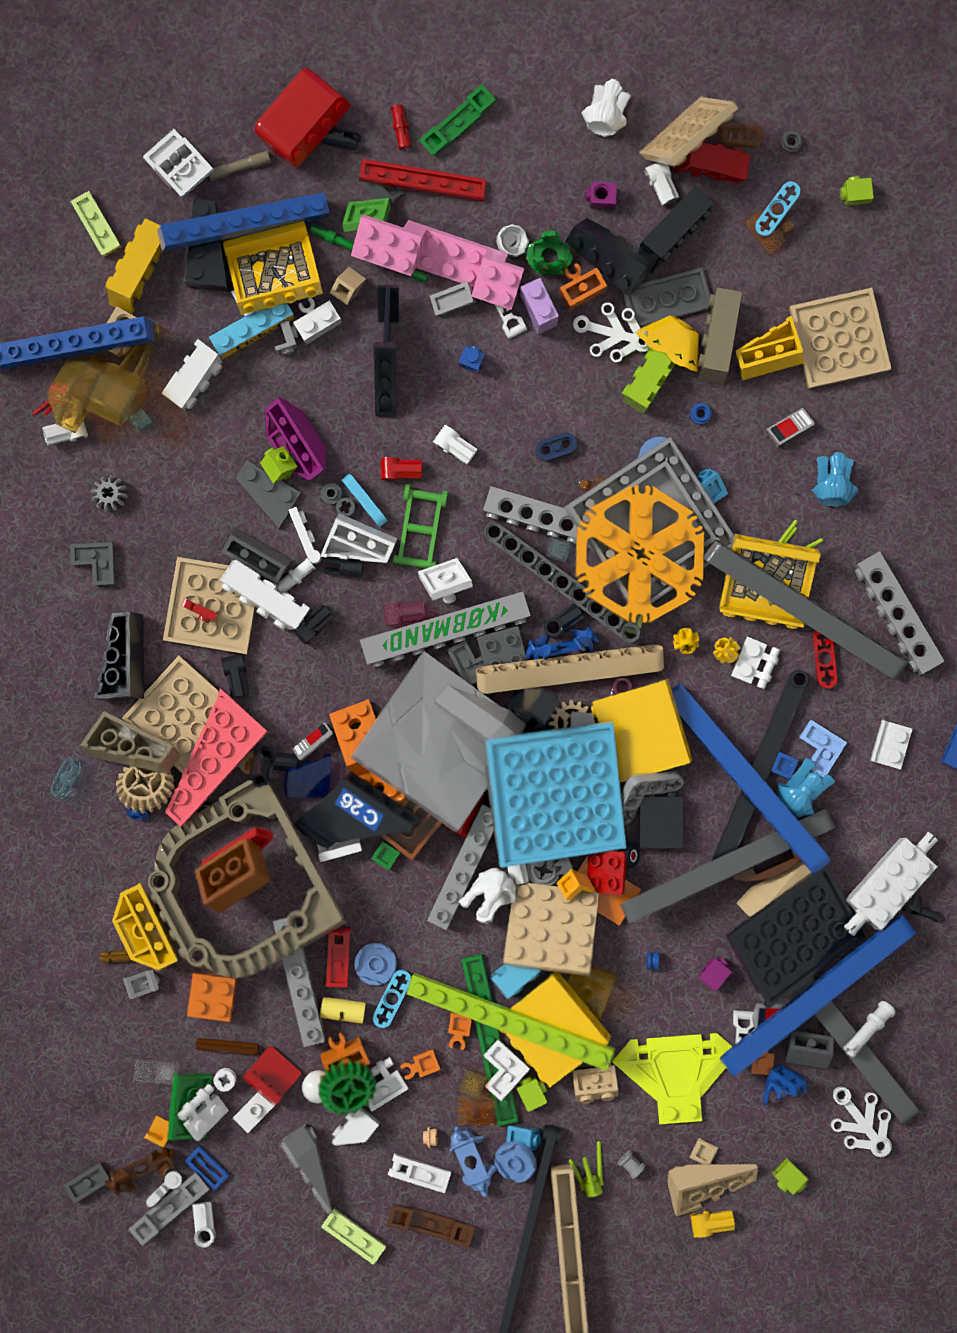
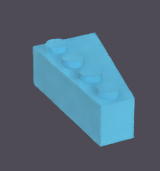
(512, 978)

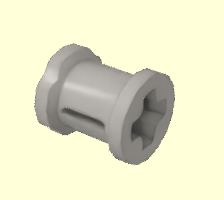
(631, 1164)

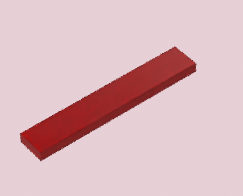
(422, 180)

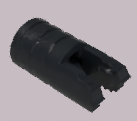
(342, 138)
(348, 568)

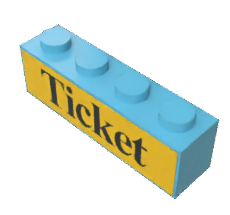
(250, 329)

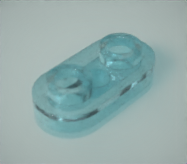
(65, 778)

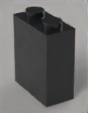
(661, 821)

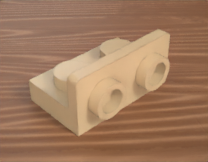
(595, 1084)

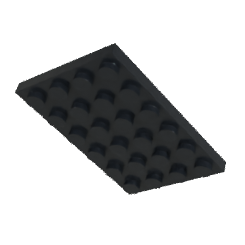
(794, 936)

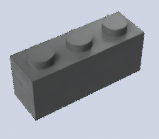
(256, 556)

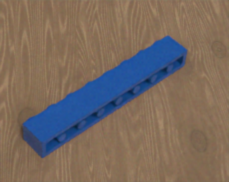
(242, 221)

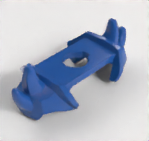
(582, 639)

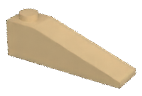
(771, 888)
(696, 1183)

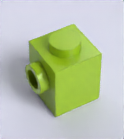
(857, 191)
(278, 464)
(532, 1092)
(790, 1177)

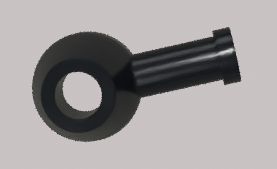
(915, 904)

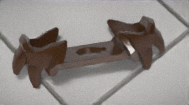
(123, 1178)

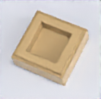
(703, 1152)

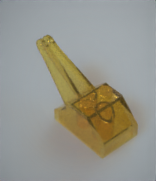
(116, 390)

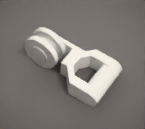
(515, 330)
(745, 1015)
(172, 1180)

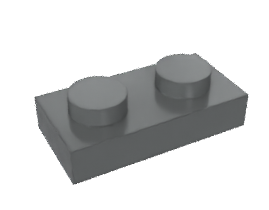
(87, 1182)

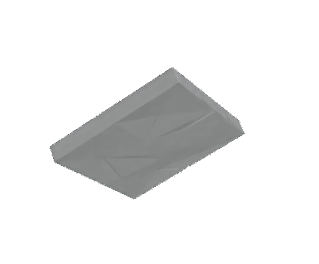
(671, 474)
(424, 748)

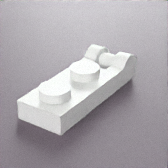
(305, 536)
(420, 1173)

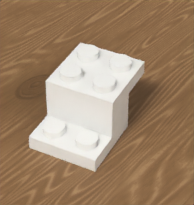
(178, 163)

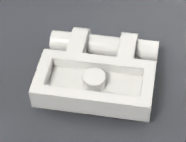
(749, 659)
(389, 1086)
(206, 1116)

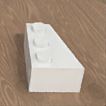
(193, 376)

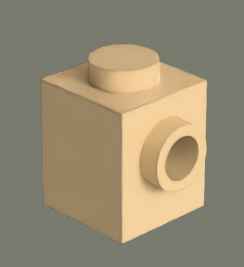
(347, 285)

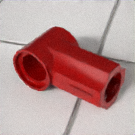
(395, 468)

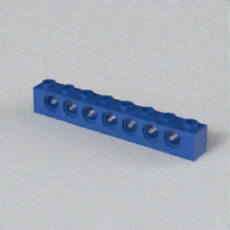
(76, 342)

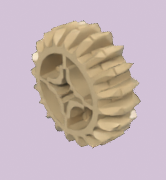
(140, 796)

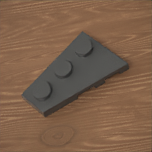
(272, 498)

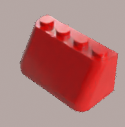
(301, 117)

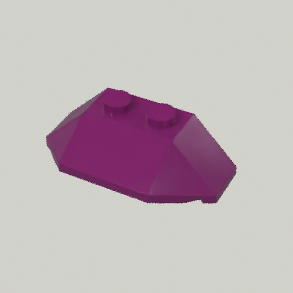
(292, 429)

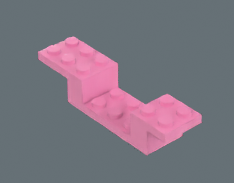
(441, 254)

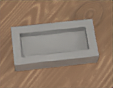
(452, 298)

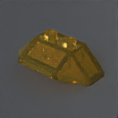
(70, 389)

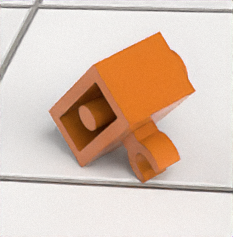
(581, 287)
(351, 1050)

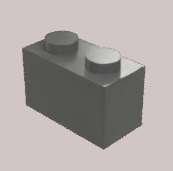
(809, 1049)

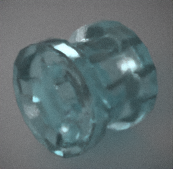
(140, 419)

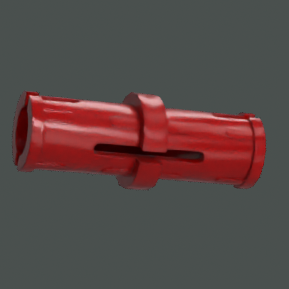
(400, 126)

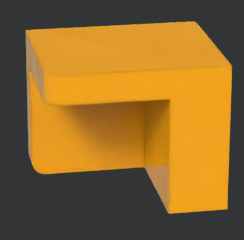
(573, 883)
(158, 1131)

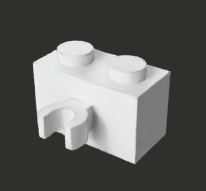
(316, 321)

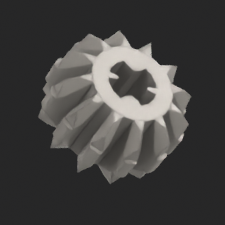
(109, 501)

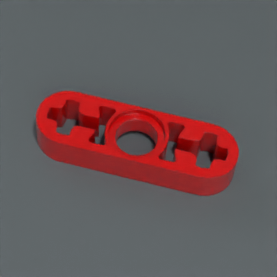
(831, 673)

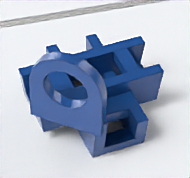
(783, 1083)

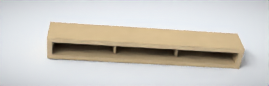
(569, 1249)

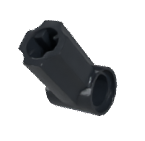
(564, 619)
(313, 623)
(235, 672)

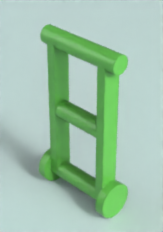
(409, 494)

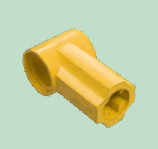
(708, 1223)

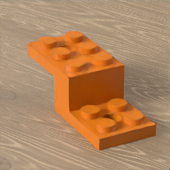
(350, 739)

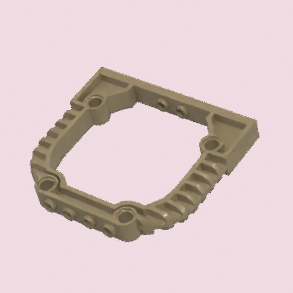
(319, 911)

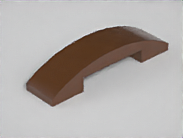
(773, 870)
(431, 1224)

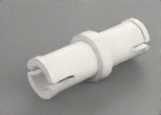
(295, 576)

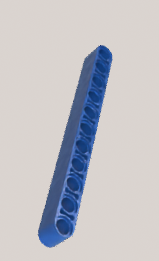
(749, 781)
(817, 995)

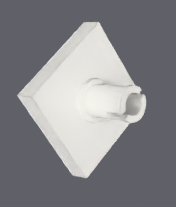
(445, 580)

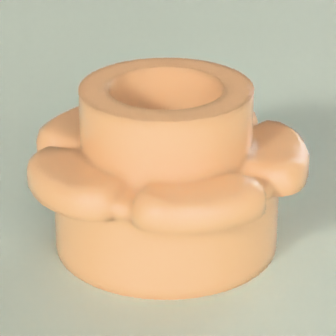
(429, 1137)

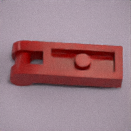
(338, 958)

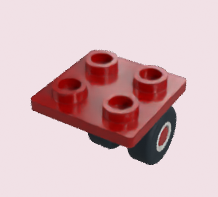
(608, 868)

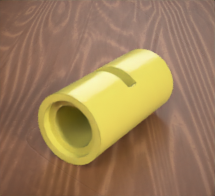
(343, 1010)

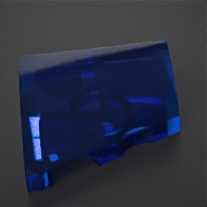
(309, 780)

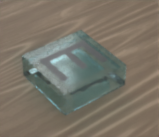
(558, 549)

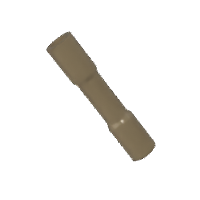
(251, 162)

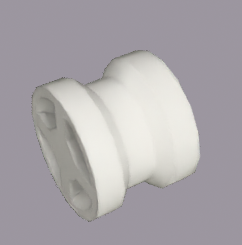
(226, 1075)

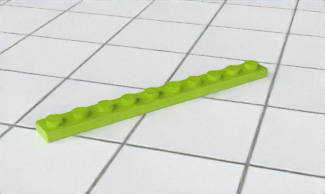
(510, 1021)

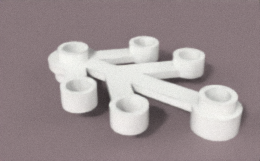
(616, 334)
(863, 1124)

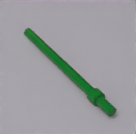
(332, 237)

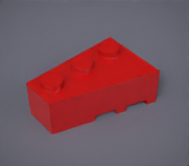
(716, 162)

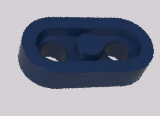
(555, 445)

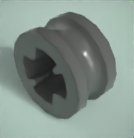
(351, 509)

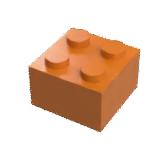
(212, 996)

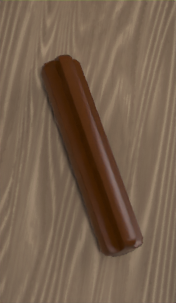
(227, 1046)

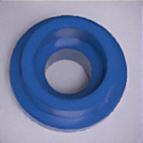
(700, 406)

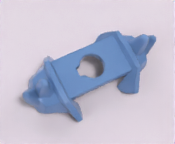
(464, 1145)

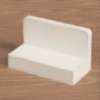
(339, 849)

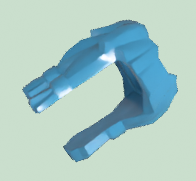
(835, 488)
(803, 790)

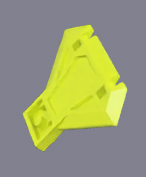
(675, 1072)

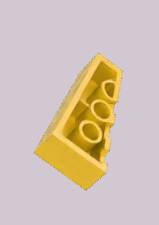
(134, 267)

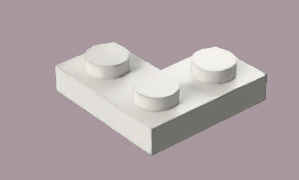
(509, 1068)

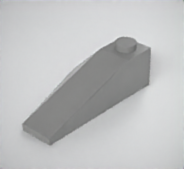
(478, 715)
(304, 1152)

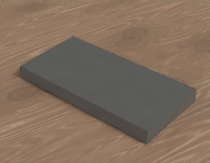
(667, 296)

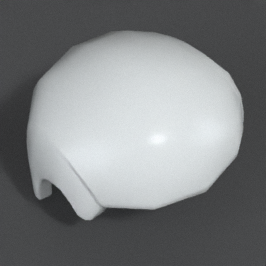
(509, 235)
(310, 1086)

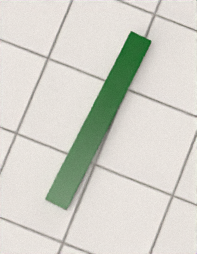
(478, 985)

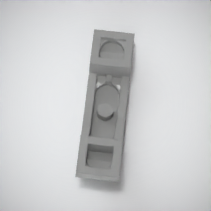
(168, 1208)

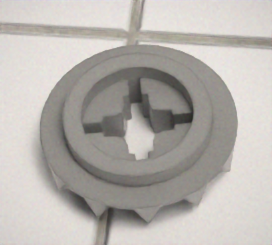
(548, 878)

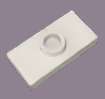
(253, 1112)

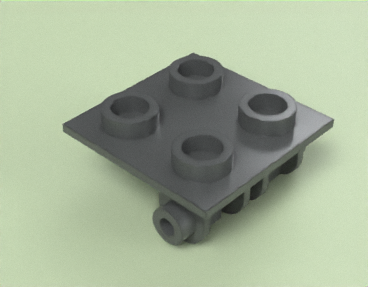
(502, 647)

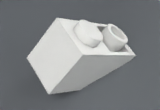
(357, 1128)

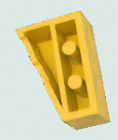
(770, 352)

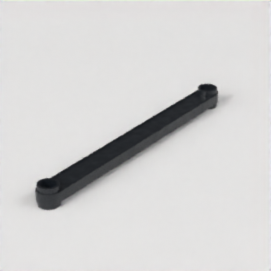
(762, 763)
(551, 1136)

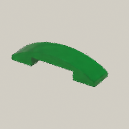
(458, 121)

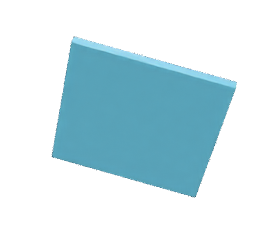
(556, 794)

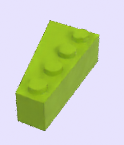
(648, 380)

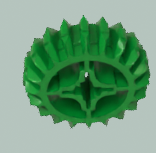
(341, 1083)

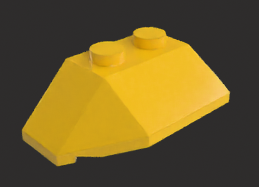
(143, 929)

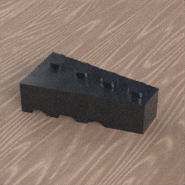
(676, 225)
(612, 255)
(206, 261)
(123, 660)
(532, 706)

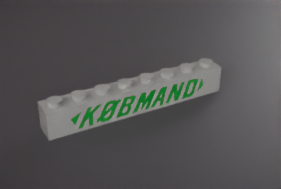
(445, 628)

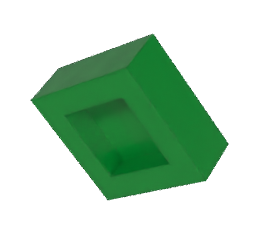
(385, 855)

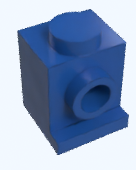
(471, 359)

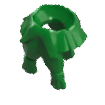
(550, 240)

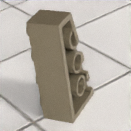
(720, 335)
(128, 745)

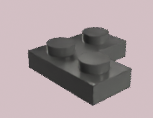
(99, 556)
(465, 662)

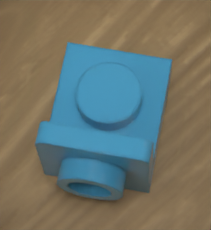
(712, 484)
(525, 1136)

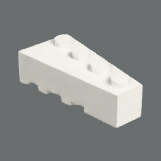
(263, 596)

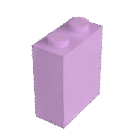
(538, 306)

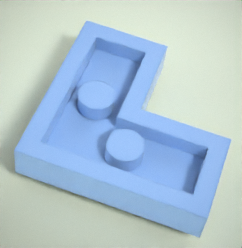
(827, 746)

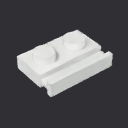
(891, 744)

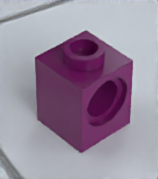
(609, 189)
(715, 973)

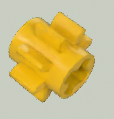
(686, 641)
(726, 650)

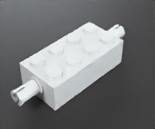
(890, 883)

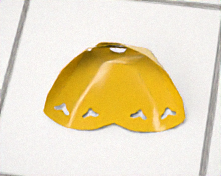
(674, 338)

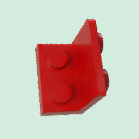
(271, 1075)

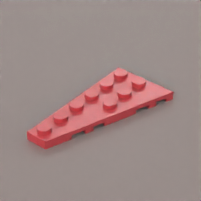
(218, 751)

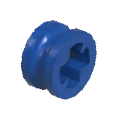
(652, 960)

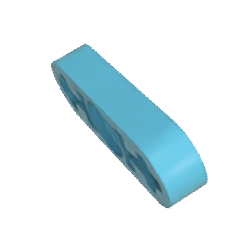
(782, 192)
(364, 499)
(379, 1010)

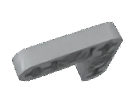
(642, 785)

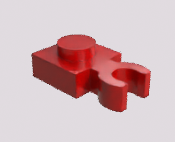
(204, 614)

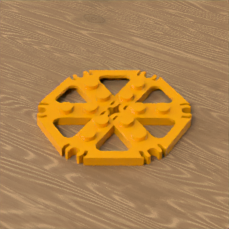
(639, 574)

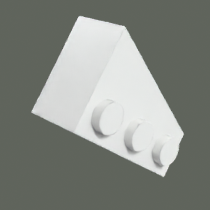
(357, 541)

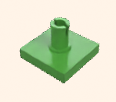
(374, 208)

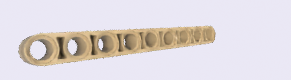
(570, 668)

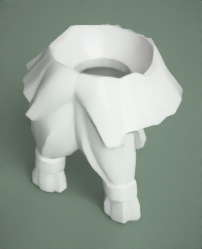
(606, 112)
(497, 891)

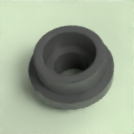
(791, 135)
(331, 500)

